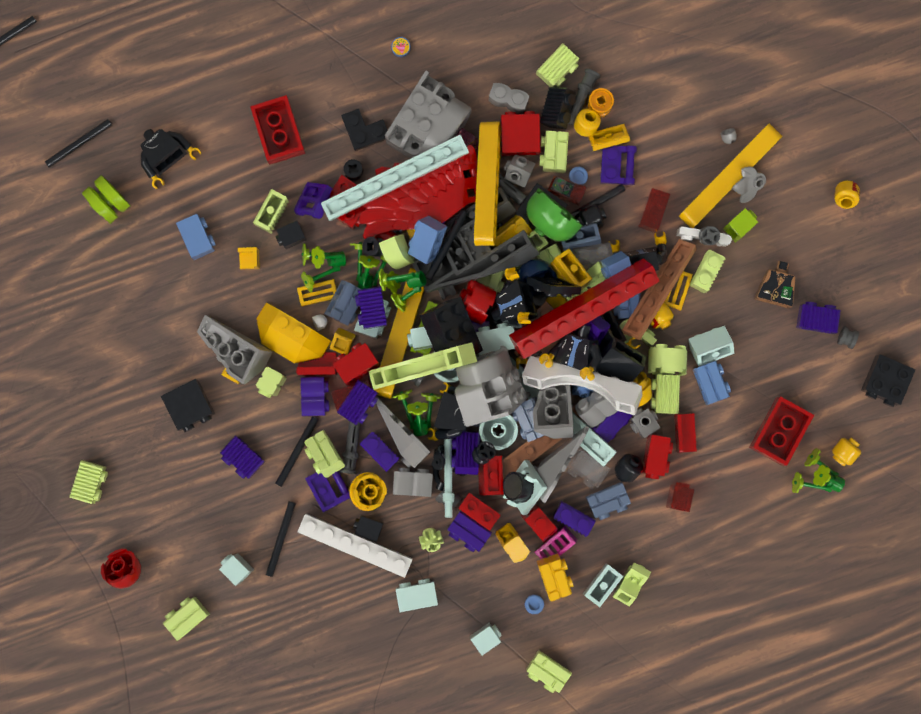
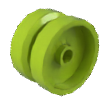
(103, 201)

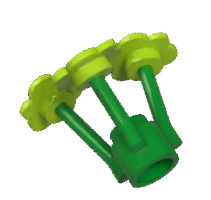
(334, 259)
(366, 279)
(392, 282)
(419, 425)
(821, 477)

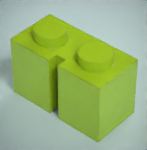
(741, 224)

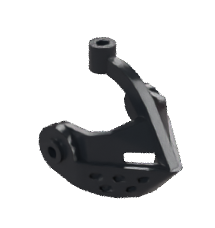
(438, 464)

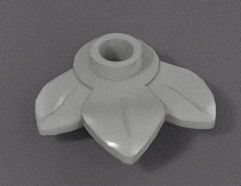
(749, 184)

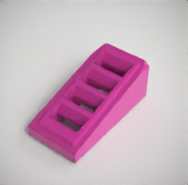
(566, 532)

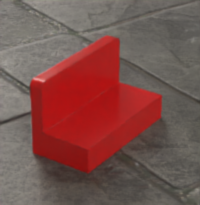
(318, 366)
(685, 433)
(491, 477)

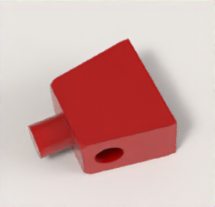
(540, 523)

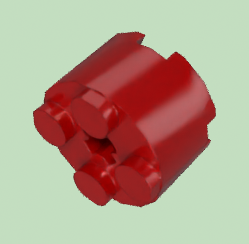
(477, 300)

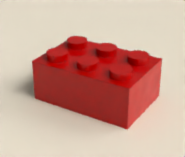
(277, 129)
(355, 364)
(781, 431)

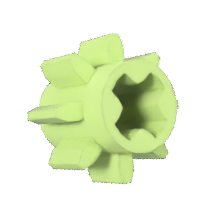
(431, 539)

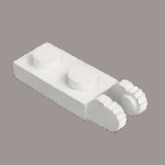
(689, 234)

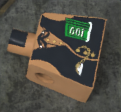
(777, 287)

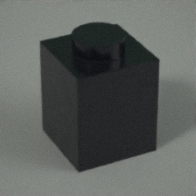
(290, 235)
(368, 528)

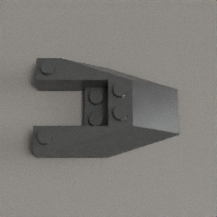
(470, 262)

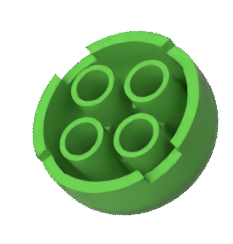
(551, 217)

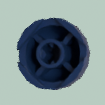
(535, 268)

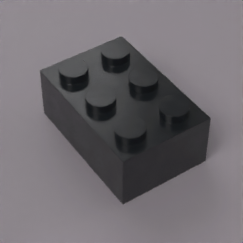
(450, 326)

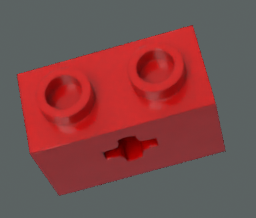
(479, 511)

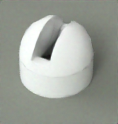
(319, 321)

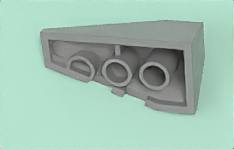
(238, 353)
(554, 412)
(407, 443)
(557, 462)

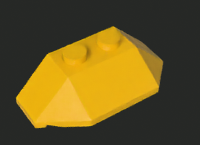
(289, 336)

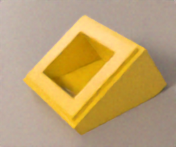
(342, 341)

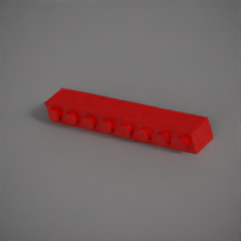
(584, 308)

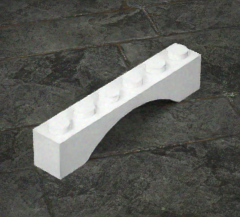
(621, 394)
(355, 545)

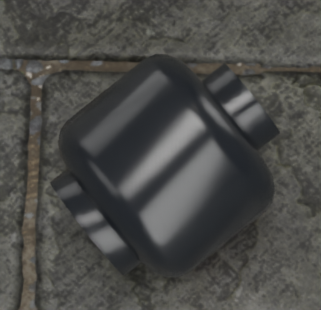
(591, 215)
(628, 468)

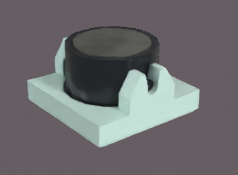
(522, 487)

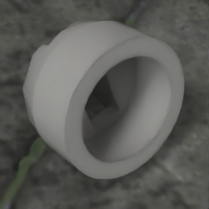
(729, 135)

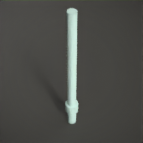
(448, 496)

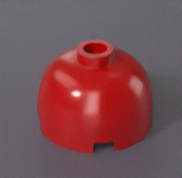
(121, 569)

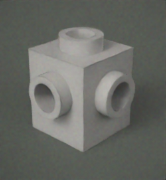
(519, 170)
(651, 422)

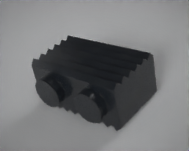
(558, 107)

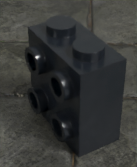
(621, 361)
(887, 380)
(188, 405)

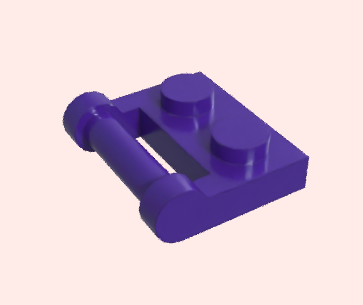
(612, 165)
(315, 194)
(324, 492)

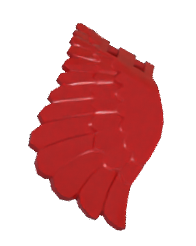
(433, 195)

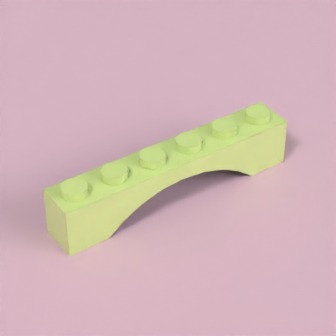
(423, 366)

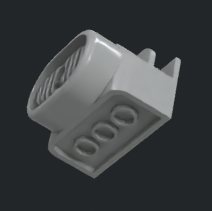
(427, 118)
(489, 388)

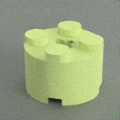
(667, 360)

